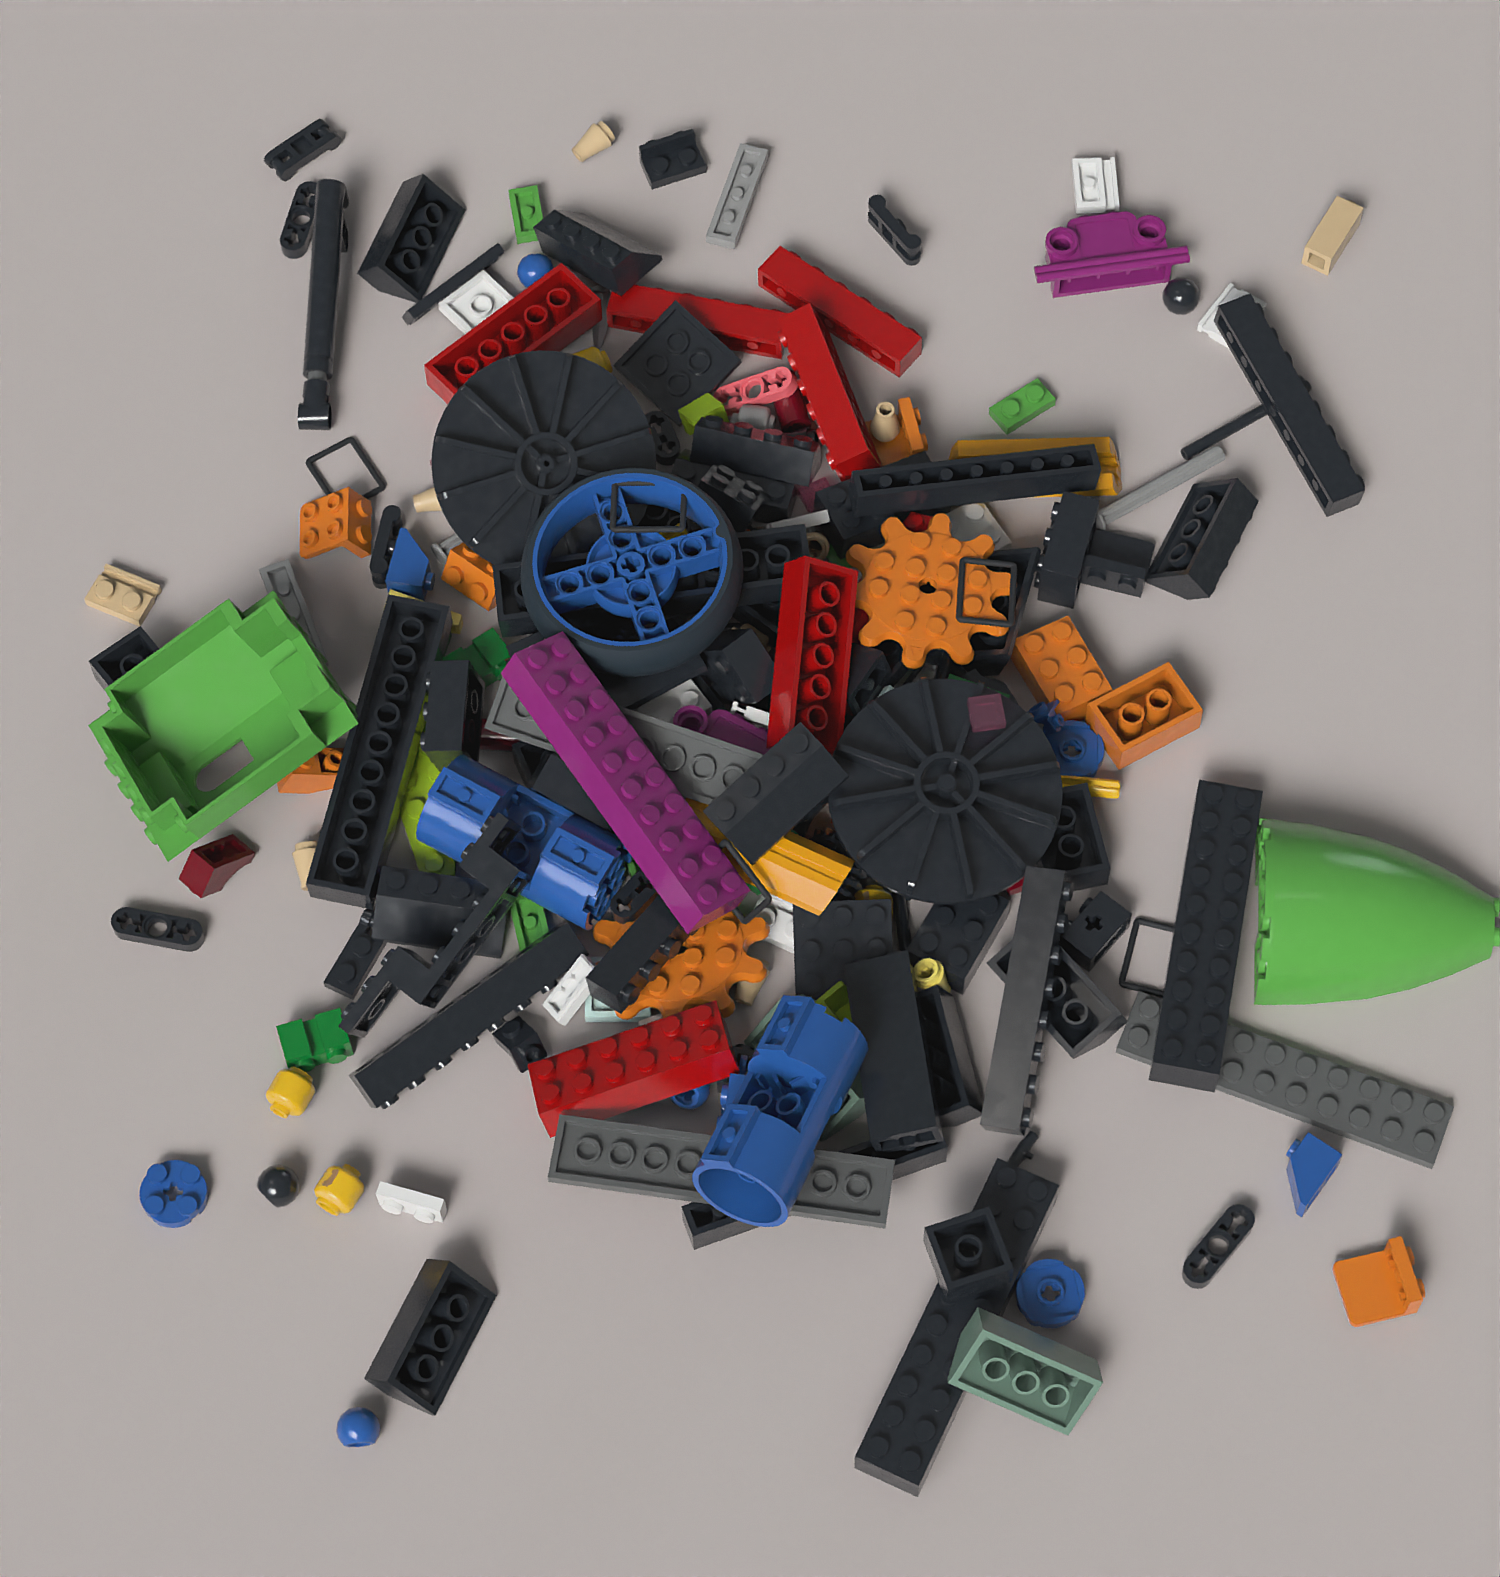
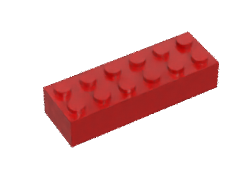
(539, 318)
(828, 392)
(813, 650)
(634, 1067)

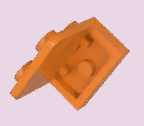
(909, 439)
(335, 522)
(470, 576)
(1379, 1284)

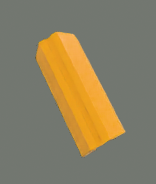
(1110, 475)
(791, 869)

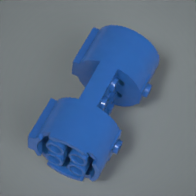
(570, 858)
(772, 1127)

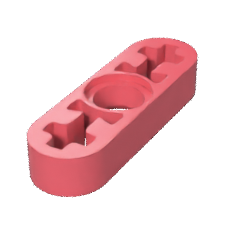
(768, 393)

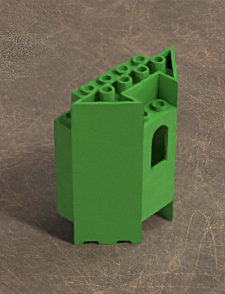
(202, 694)

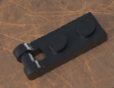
(355, 959)

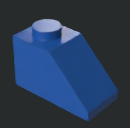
(409, 568)
(1309, 1170)

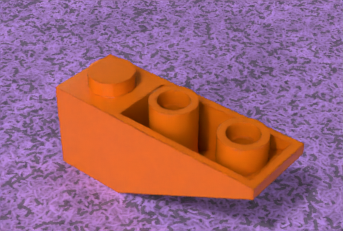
(313, 775)

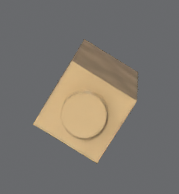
(1332, 235)

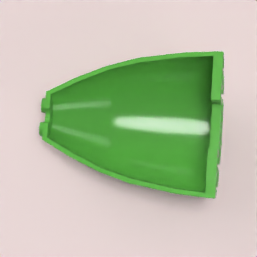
(1358, 917)

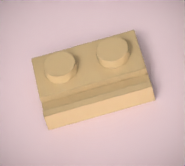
(122, 595)

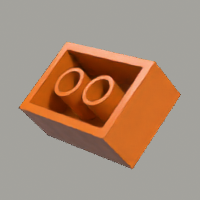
(1060, 667)
(1144, 715)

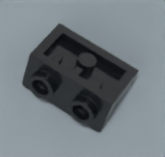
(671, 159)

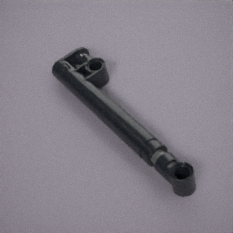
(328, 243)

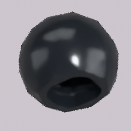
(1181, 296)
(279, 1185)

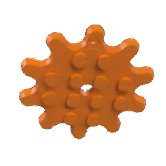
(918, 619)
(704, 971)

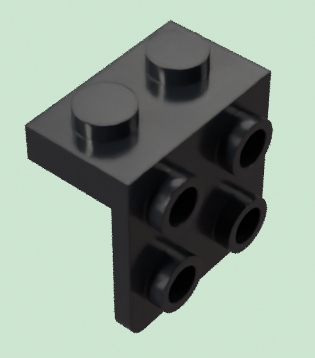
(1117, 563)

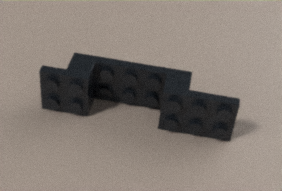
(427, 982)

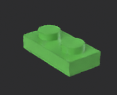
(525, 212)
(1022, 406)
(528, 921)

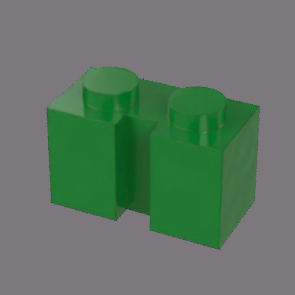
(485, 654)
(315, 1041)

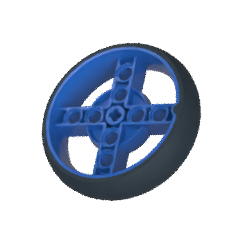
(656, 648)

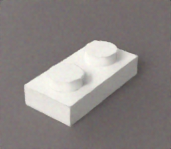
(421, 1205)

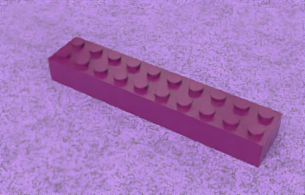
(625, 782)

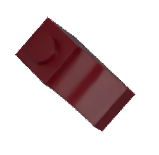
(214, 864)

